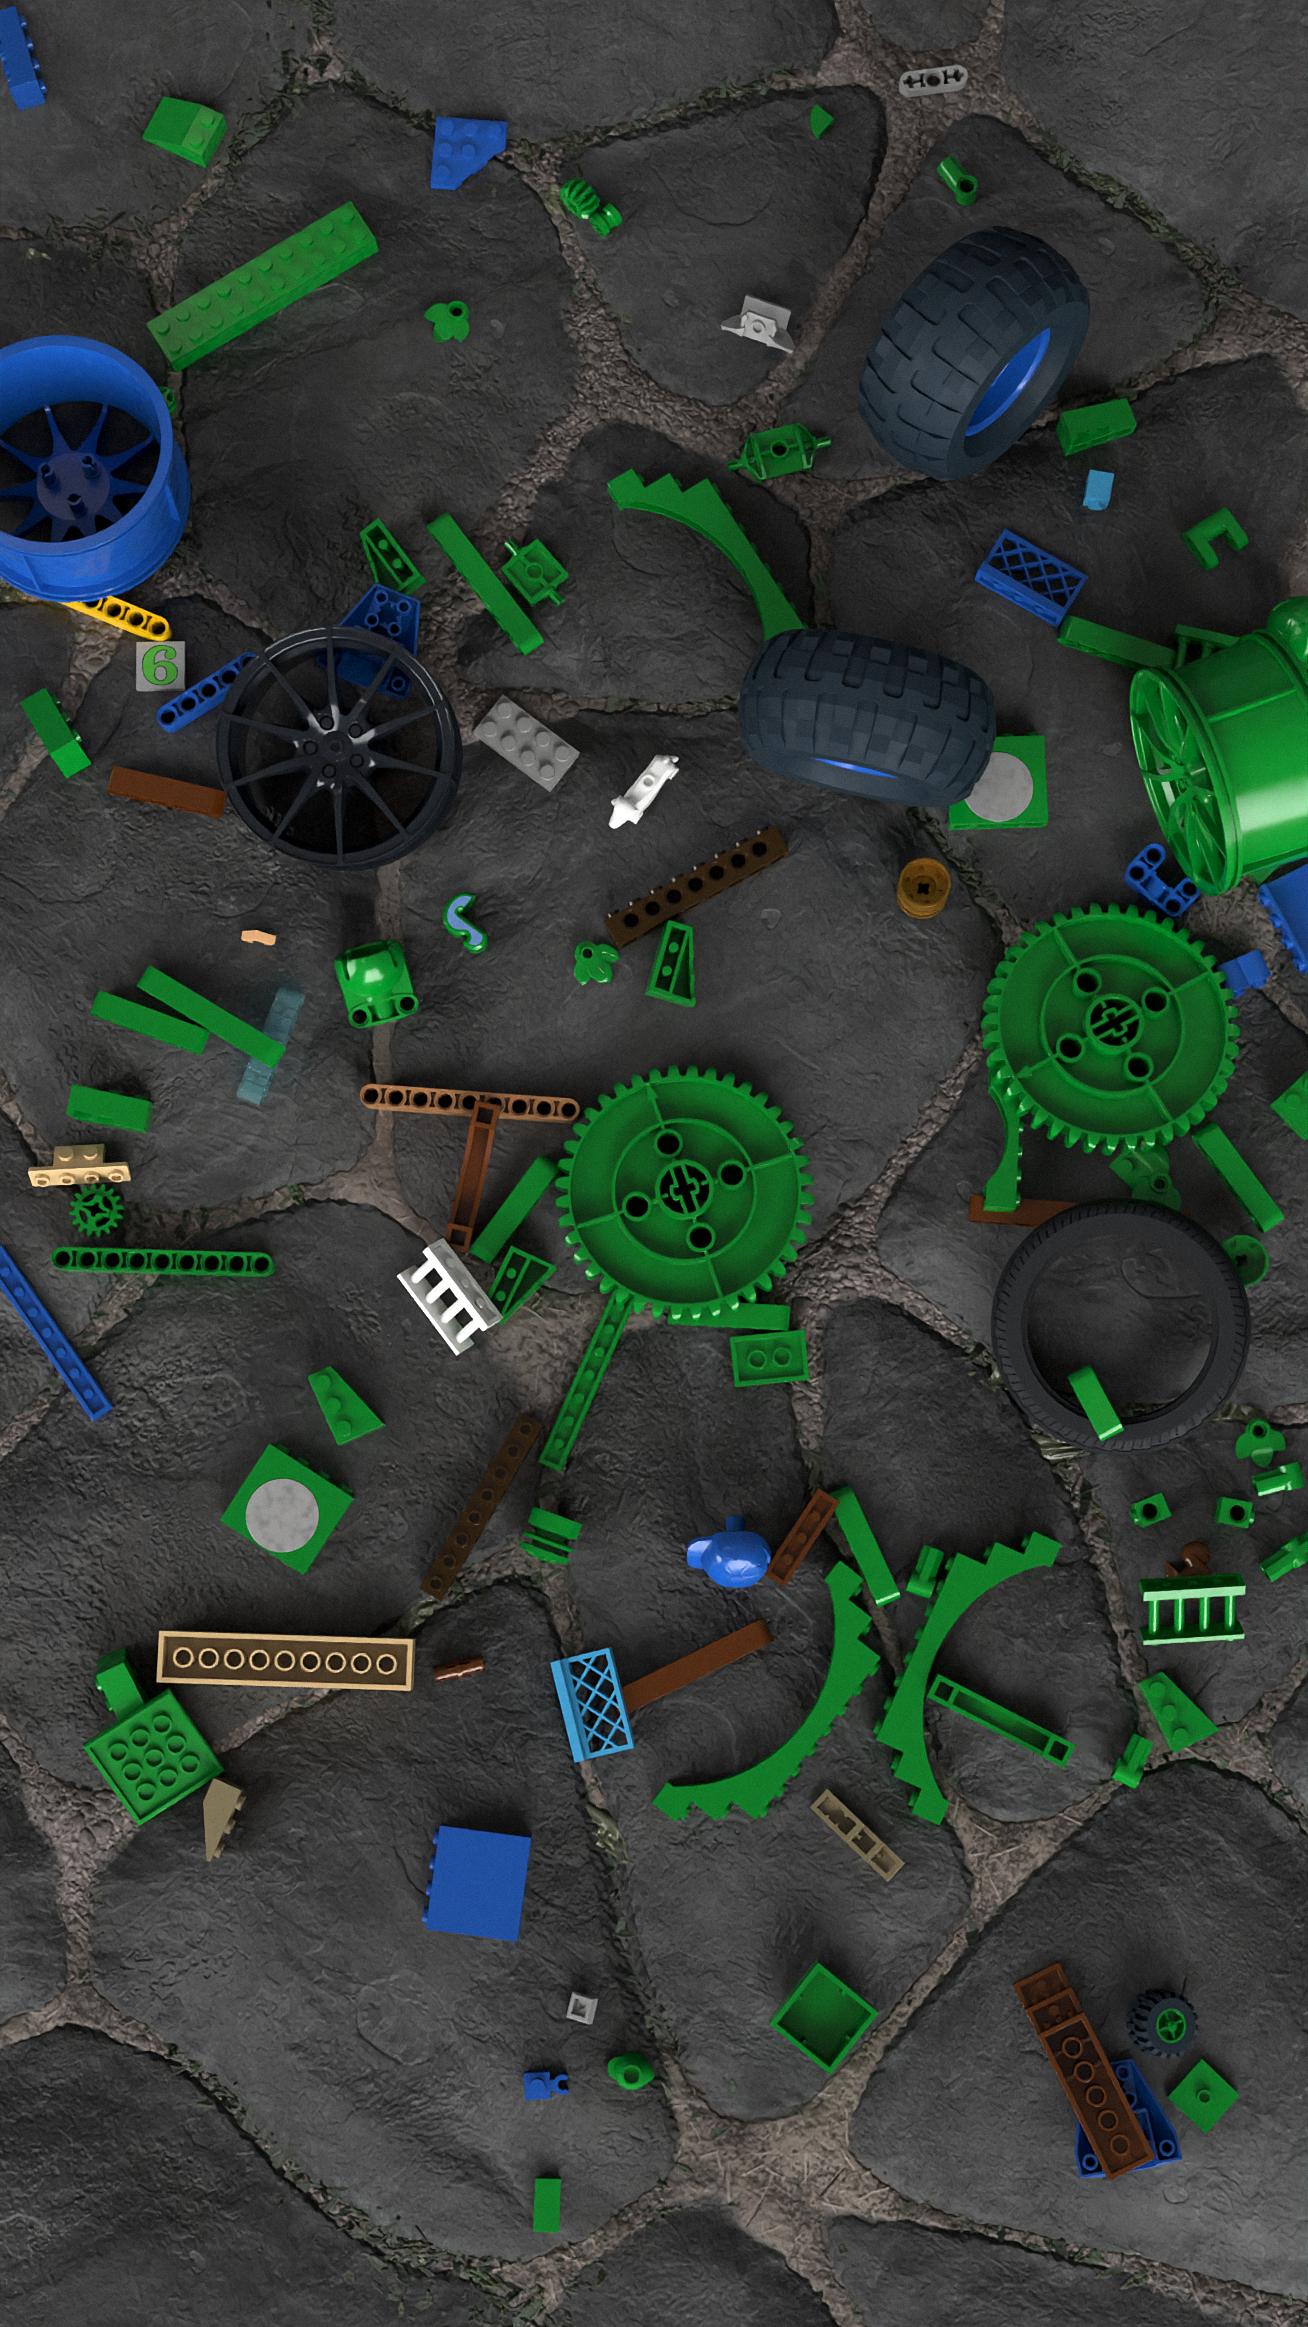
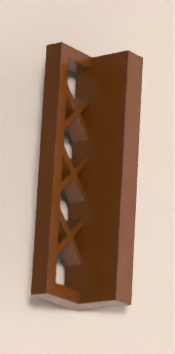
(801, 1537)

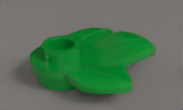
(446, 323)
(595, 966)
(1166, 1196)
(1261, 1446)

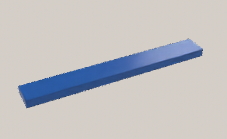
(52, 1338)

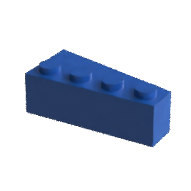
(18, 61)

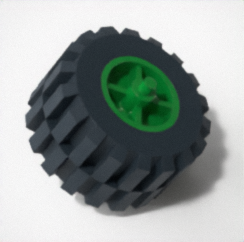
(1162, 2023)

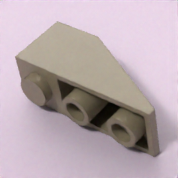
(219, 1809)

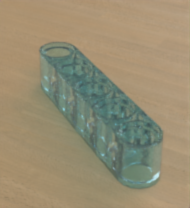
(279, 1028)

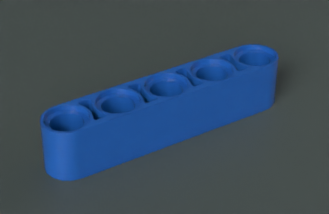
(197, 695)

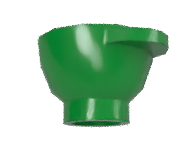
(630, 2070)

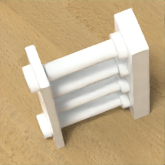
(462, 1285)

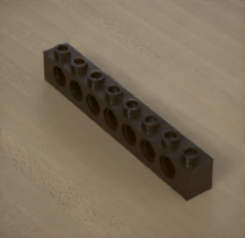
(765, 837)
(481, 1507)

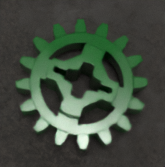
(95, 1219)

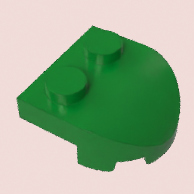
(1141, 1165)

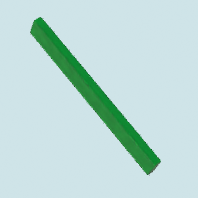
(586, 1383)

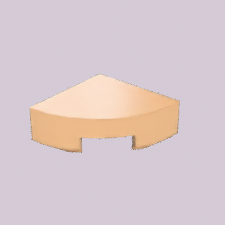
(255, 935)

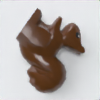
(1195, 1558)

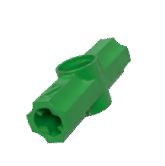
(1291, 1555)

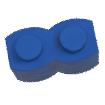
(1244, 972)

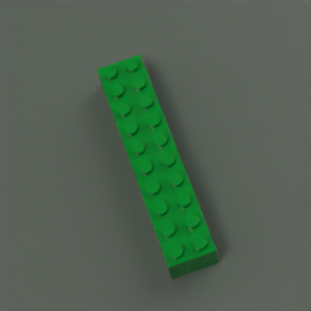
(262, 286)

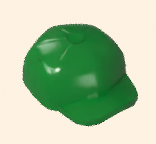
(1290, 622)

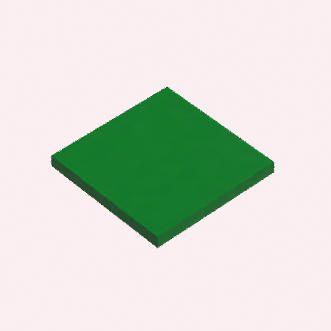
(153, 1757)

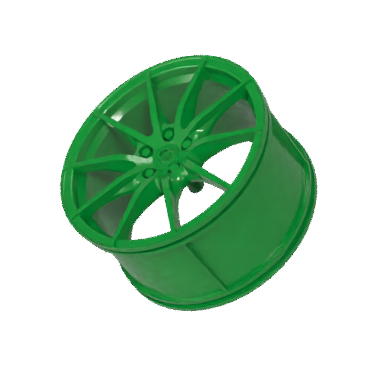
(1227, 758)

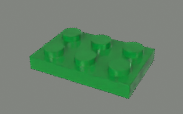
(769, 1358)

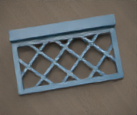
(574, 1714)

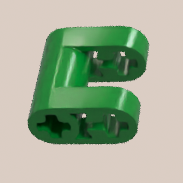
(1217, 523)

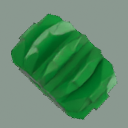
(579, 198)

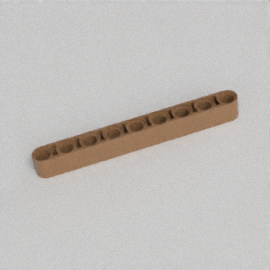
(459, 1097)

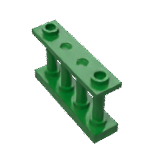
(1207, 640)
(1192, 1587)

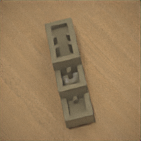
(857, 1835)

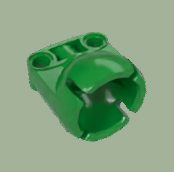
(375, 980)

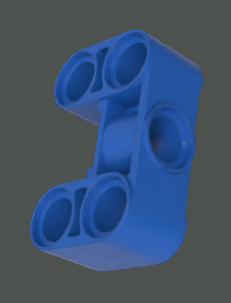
(1153, 890)

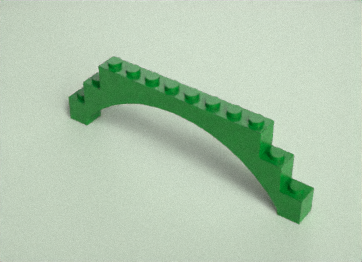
(706, 513)
(904, 1710)
(758, 1784)

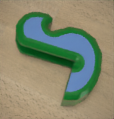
(461, 927)

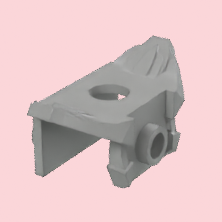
(762, 322)

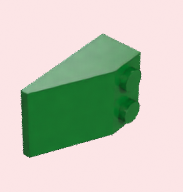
(186, 130)

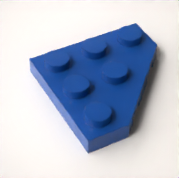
(464, 148)

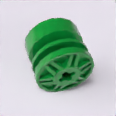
(1257, 1257)
(550, 1536)

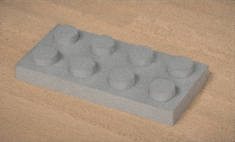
(526, 743)

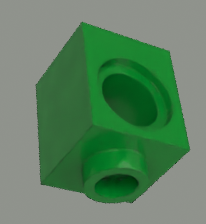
(1160, 1507)
(1223, 1512)

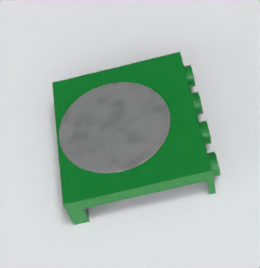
(1010, 790)
(288, 1507)

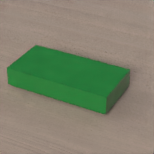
(547, 2204)

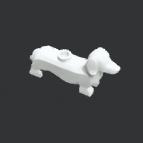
(643, 790)

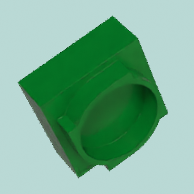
(823, 2016)

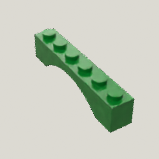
(1002, 1186)
(1000, 1720)

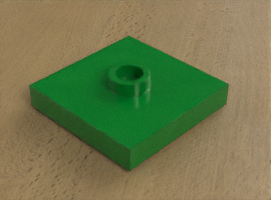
(1203, 2095)

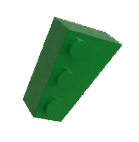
(672, 968)

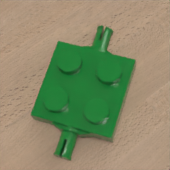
(534, 572)

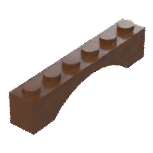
(473, 1175)

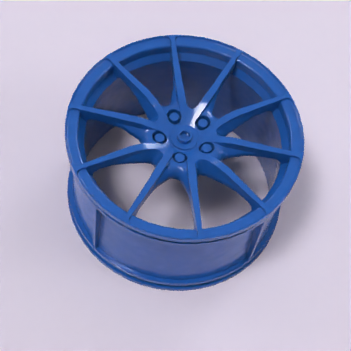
(80, 484)

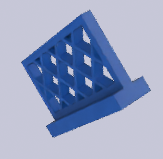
(1026, 596)

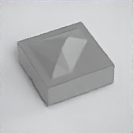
(582, 2007)

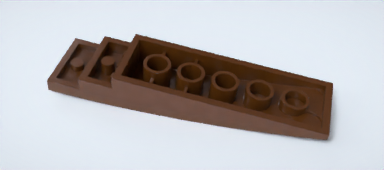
(1083, 2071)

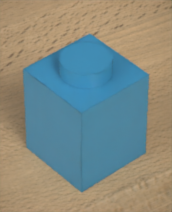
(1098, 490)

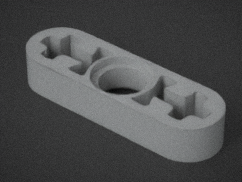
(949, 71)

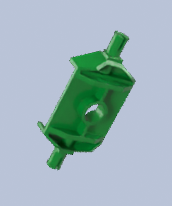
(764, 464)

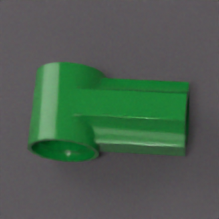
(958, 179)
(1283, 1478)
(923, 1579)
(1130, 1766)

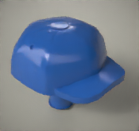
(732, 1556)

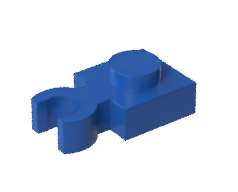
(539, 2084)

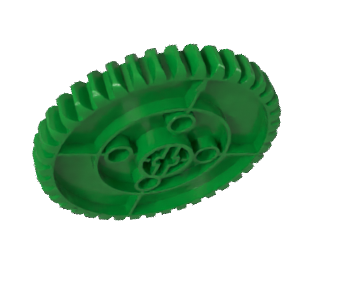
(1094, 1095)
(715, 1132)

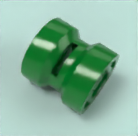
(605, 220)

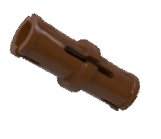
(459, 1668)

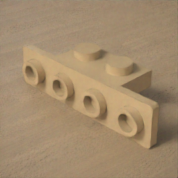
(79, 1166)

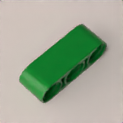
(1095, 1403)

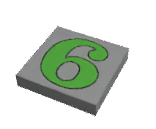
(161, 666)

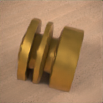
(923, 875)

